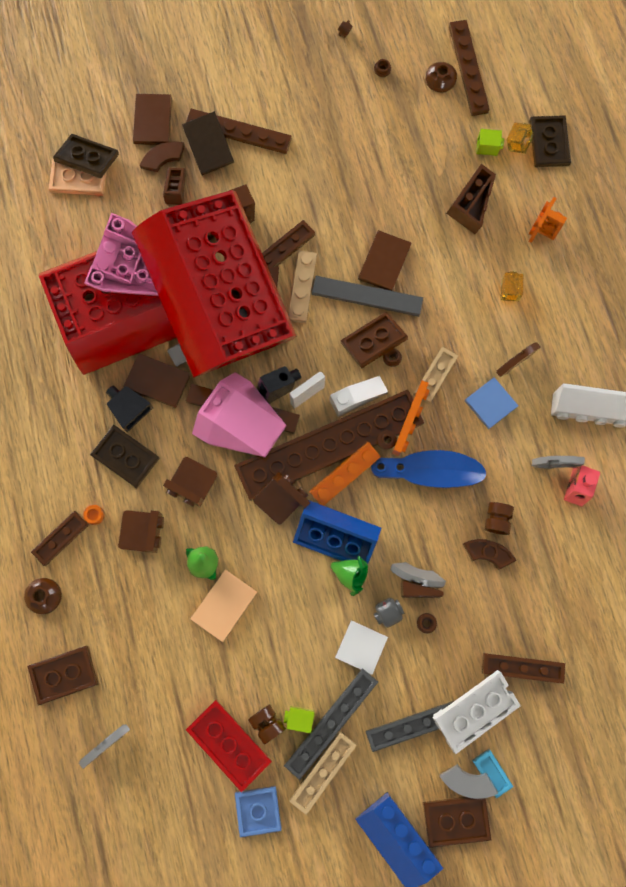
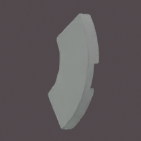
(558, 462)
(417, 575)
(103, 746)
(468, 784)

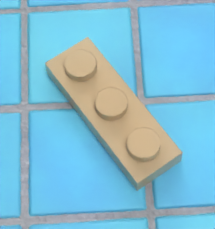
(438, 371)

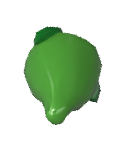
(202, 562)
(351, 573)

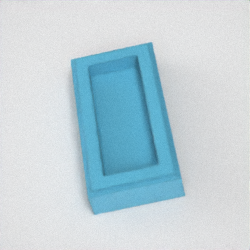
(488, 764)

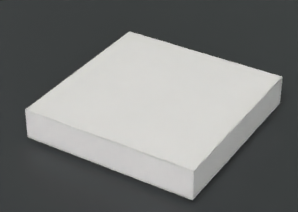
(307, 389)
(361, 647)

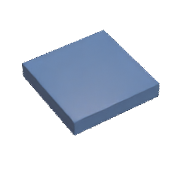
(491, 403)
(258, 811)

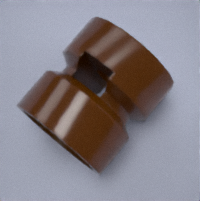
(499, 518)
(269, 731)

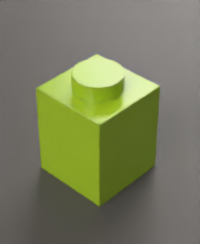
(489, 142)
(299, 719)

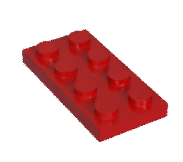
(229, 745)

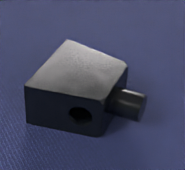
(277, 383)
(127, 406)

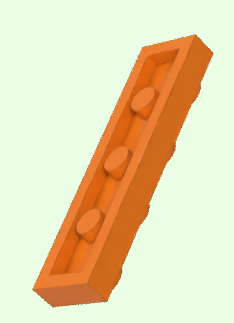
(414, 411)
(345, 474)

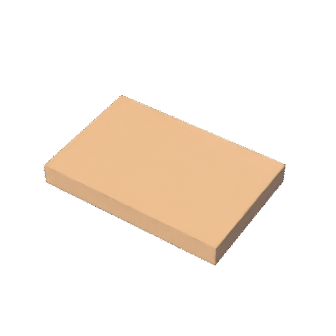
(72, 181)
(224, 605)

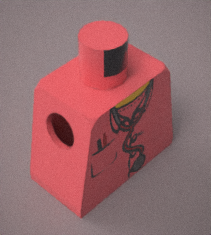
(583, 483)

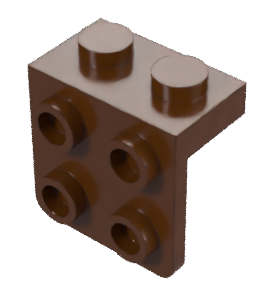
(191, 482)
(280, 498)
(141, 531)

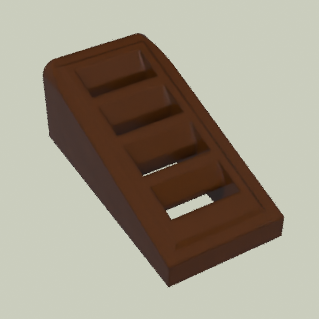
(174, 196)
(414, 590)

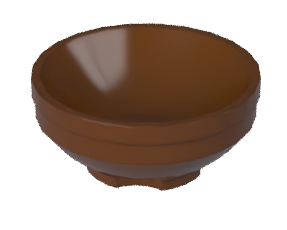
(439, 82)
(52, 596)

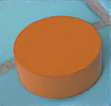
(93, 514)

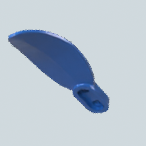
(433, 469)

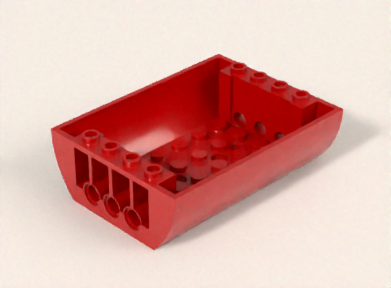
(199, 287)
(109, 324)

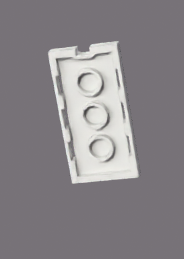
(476, 712)

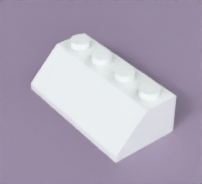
(589, 405)

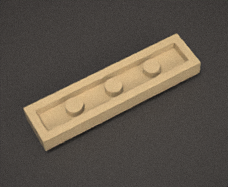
(302, 286)
(322, 773)

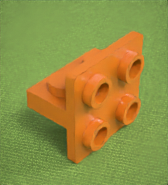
(548, 222)

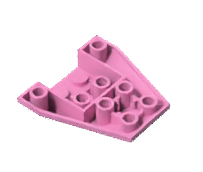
(118, 262)
(238, 418)

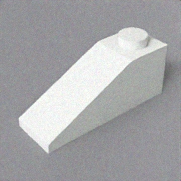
(357, 395)

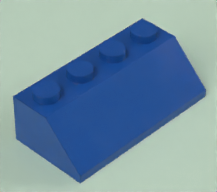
(336, 533)
(399, 842)

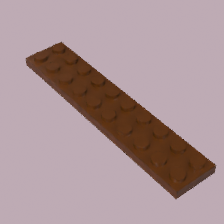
(326, 444)

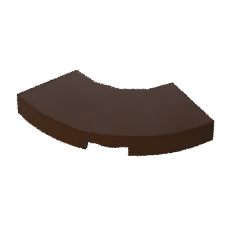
(161, 155)
(519, 358)
(489, 551)

